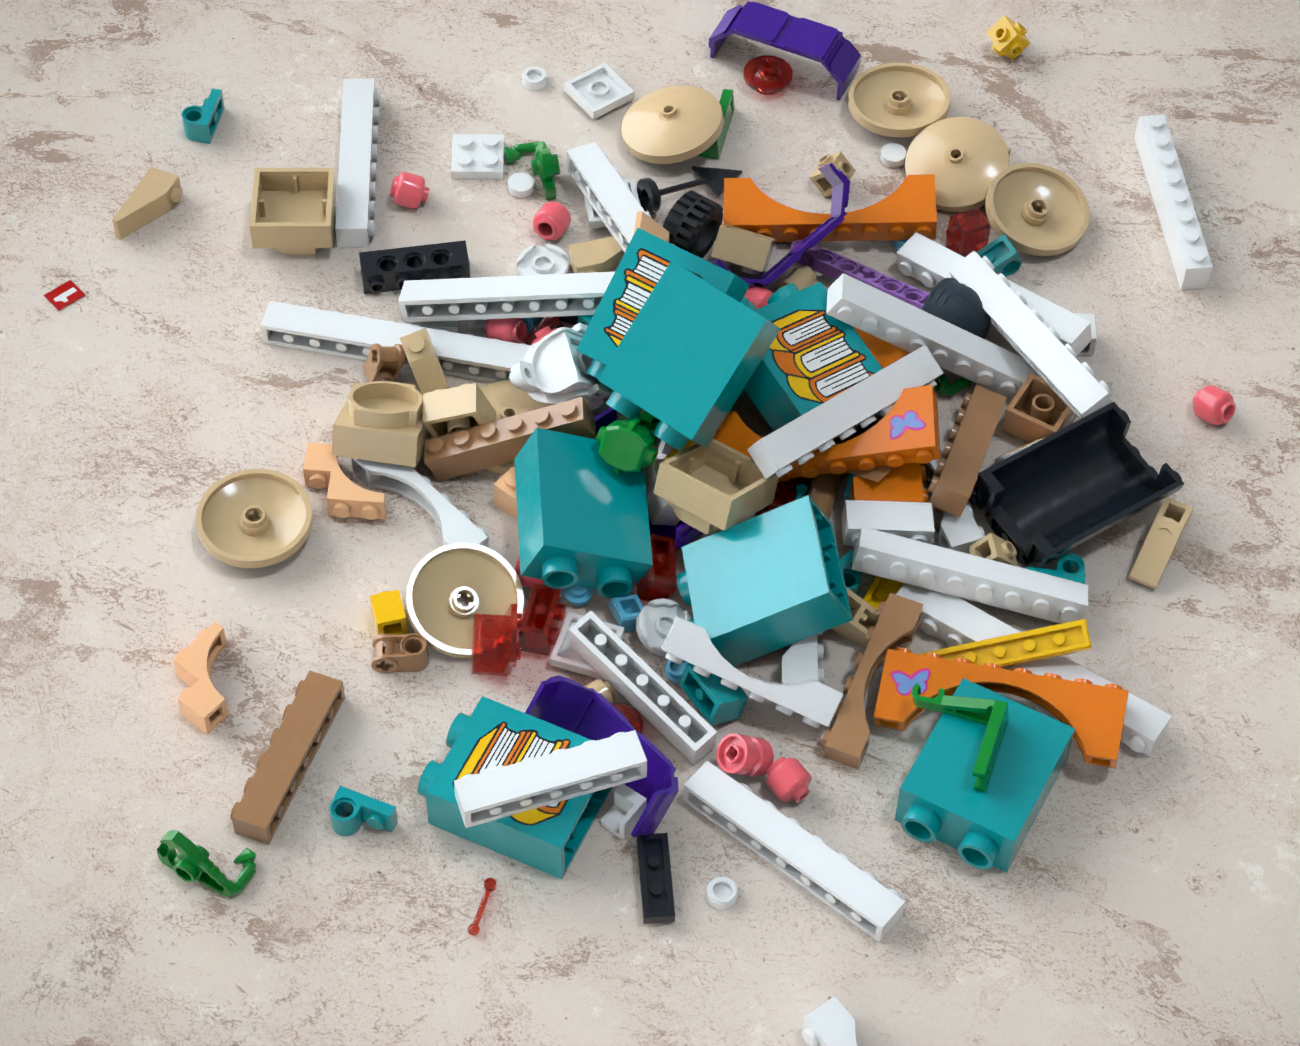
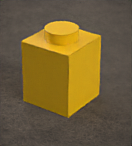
(388, 613)

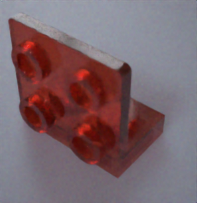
(495, 642)

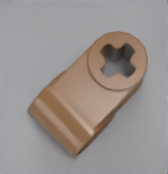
(384, 362)
(400, 653)

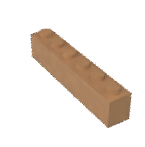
(504, 438)
(966, 451)
(288, 757)

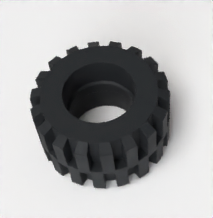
(694, 223)

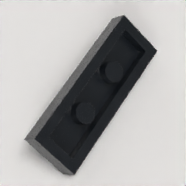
(655, 878)

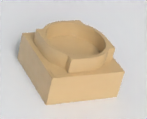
(293, 209)
(381, 424)
(713, 486)

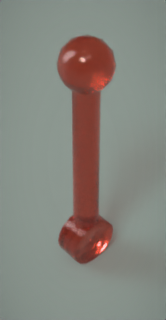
(489, 886)

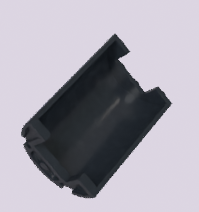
(1071, 487)

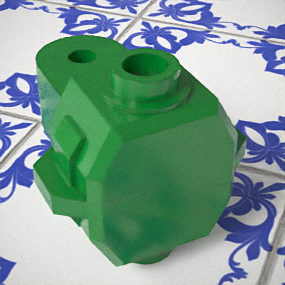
(628, 444)

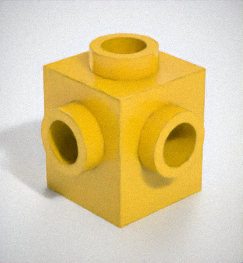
(1008, 37)

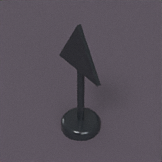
(712, 177)

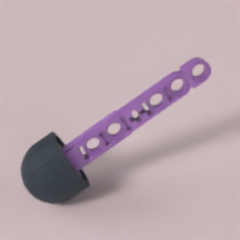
(947, 300)

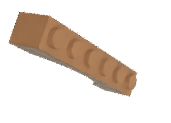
(895, 628)

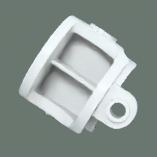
(557, 371)

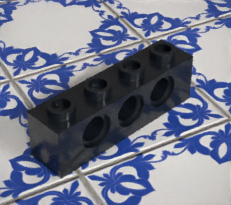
(389, 268)

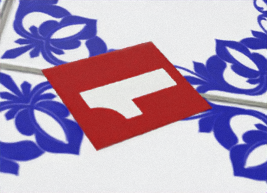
(64, 295)

